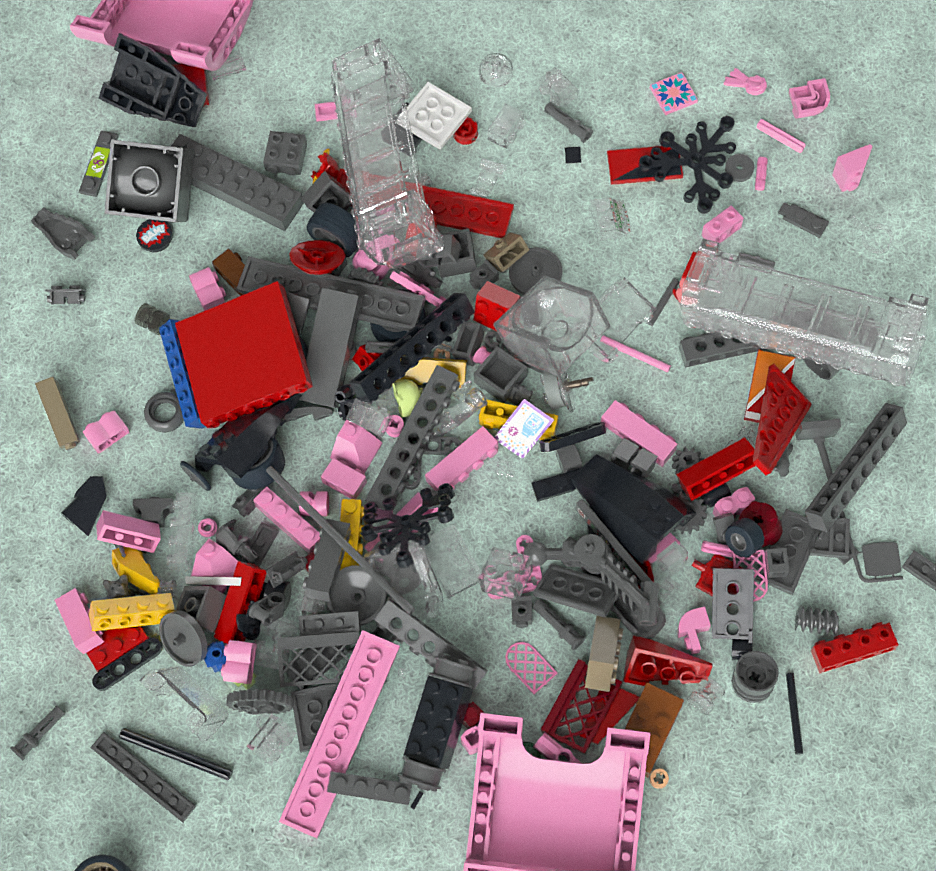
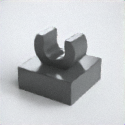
(518, 394)

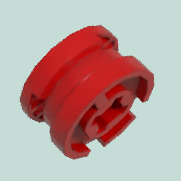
(466, 132)

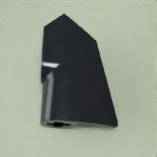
(86, 504)

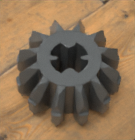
(682, 457)

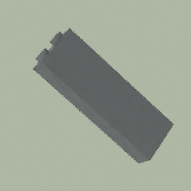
(331, 344)

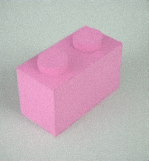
(344, 479)

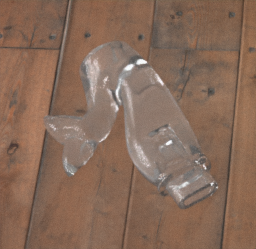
(454, 416)

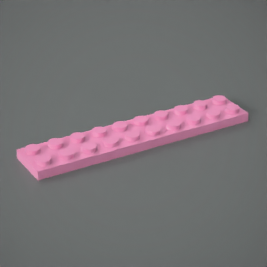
(339, 732)

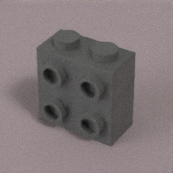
(285, 153)

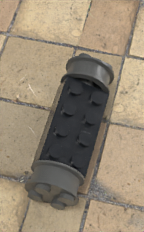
(437, 722)

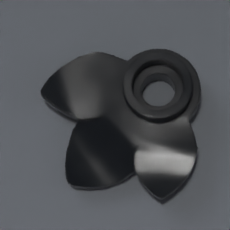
(248, 626)

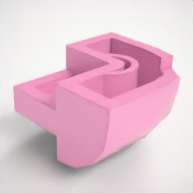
(810, 99)

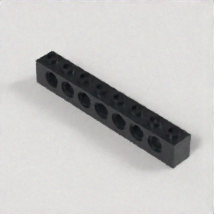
(412, 347)

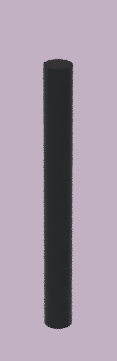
(794, 713)

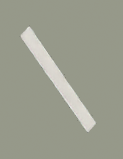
(213, 580)

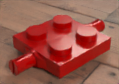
(706, 580)

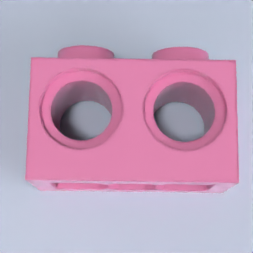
(722, 225)

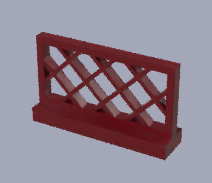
(564, 701)

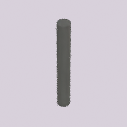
(663, 301)

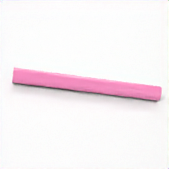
(639, 355)

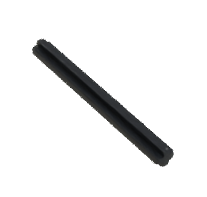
(175, 753)

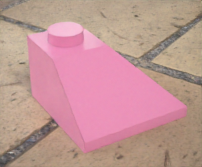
(355, 446)
(214, 561)

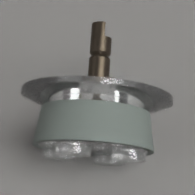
(560, 389)

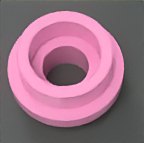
(205, 522)

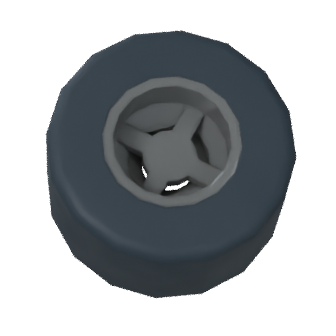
(744, 537)

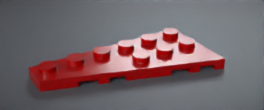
(779, 419)

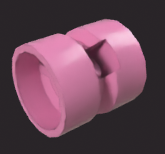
(318, 501)

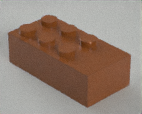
(655, 714)

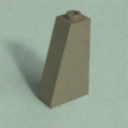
(57, 413)

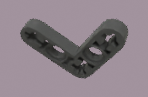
(447, 442)

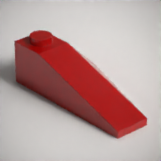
(654, 661)

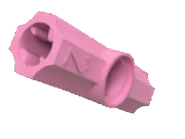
(551, 749)

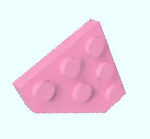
(411, 285)

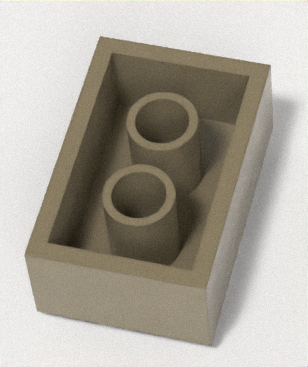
(603, 652)

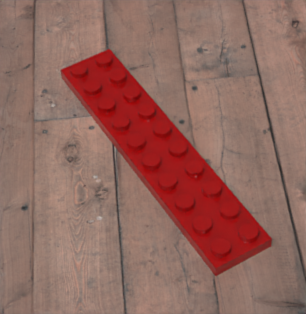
(462, 210)

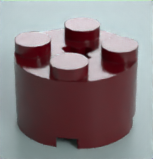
(766, 518)

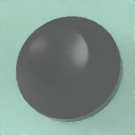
(533, 267)
(183, 638)

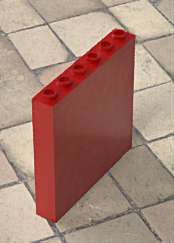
(243, 355)

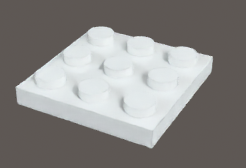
(436, 115)

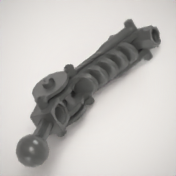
(597, 558)

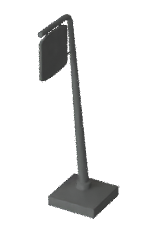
(878, 558)

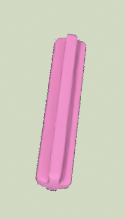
(781, 136)
(721, 549)

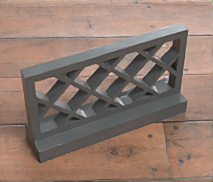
(310, 642)

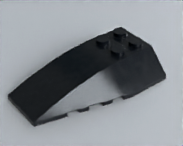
(151, 86)
(244, 440)
(630, 505)

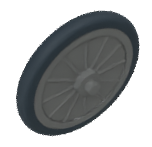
(195, 475)

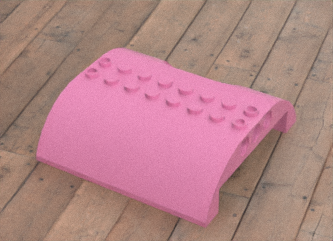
(188, 30)
(554, 811)

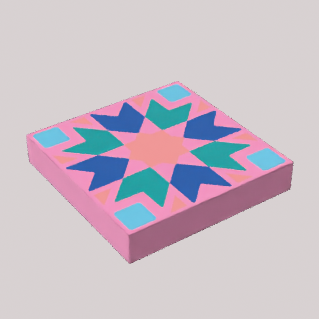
(673, 93)

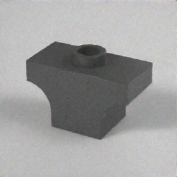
(153, 509)

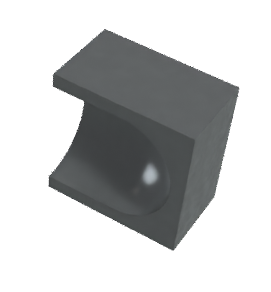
(149, 181)

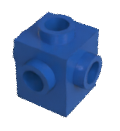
(215, 662)

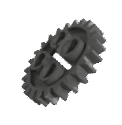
(259, 701)

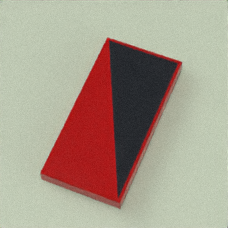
(625, 169)

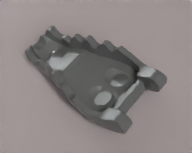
(62, 232)

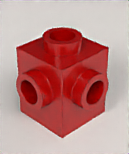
(363, 358)

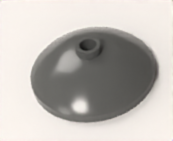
(355, 581)

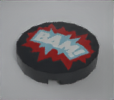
(154, 235)

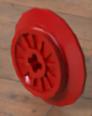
(317, 256)

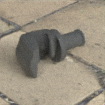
(233, 545)

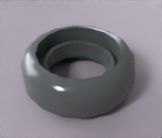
(153, 403)

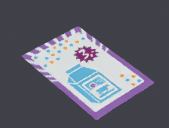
(523, 428)

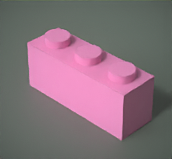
(128, 531)
(76, 617)

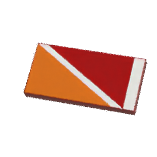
(756, 394)

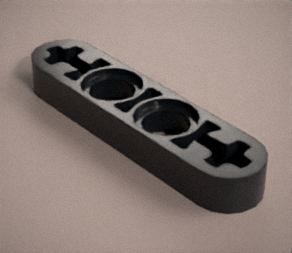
(572, 437)
(125, 661)

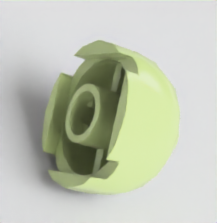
(407, 395)

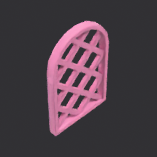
(763, 566)
(535, 662)

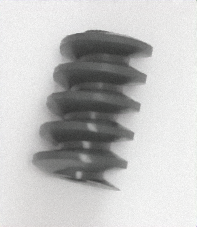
(817, 619)

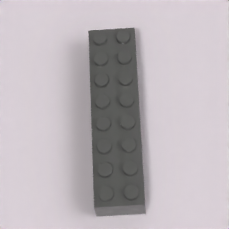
(241, 185)

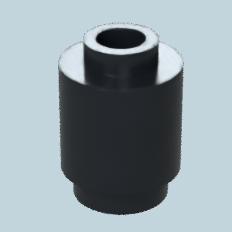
(713, 496)

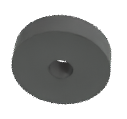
(743, 161)

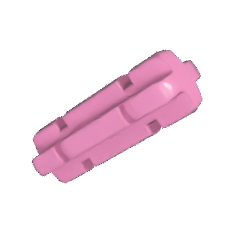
(761, 173)

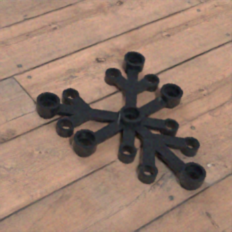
(707, 147)
(406, 523)

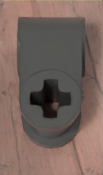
(269, 608)

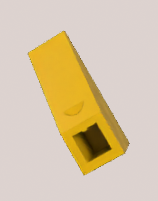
(136, 569)

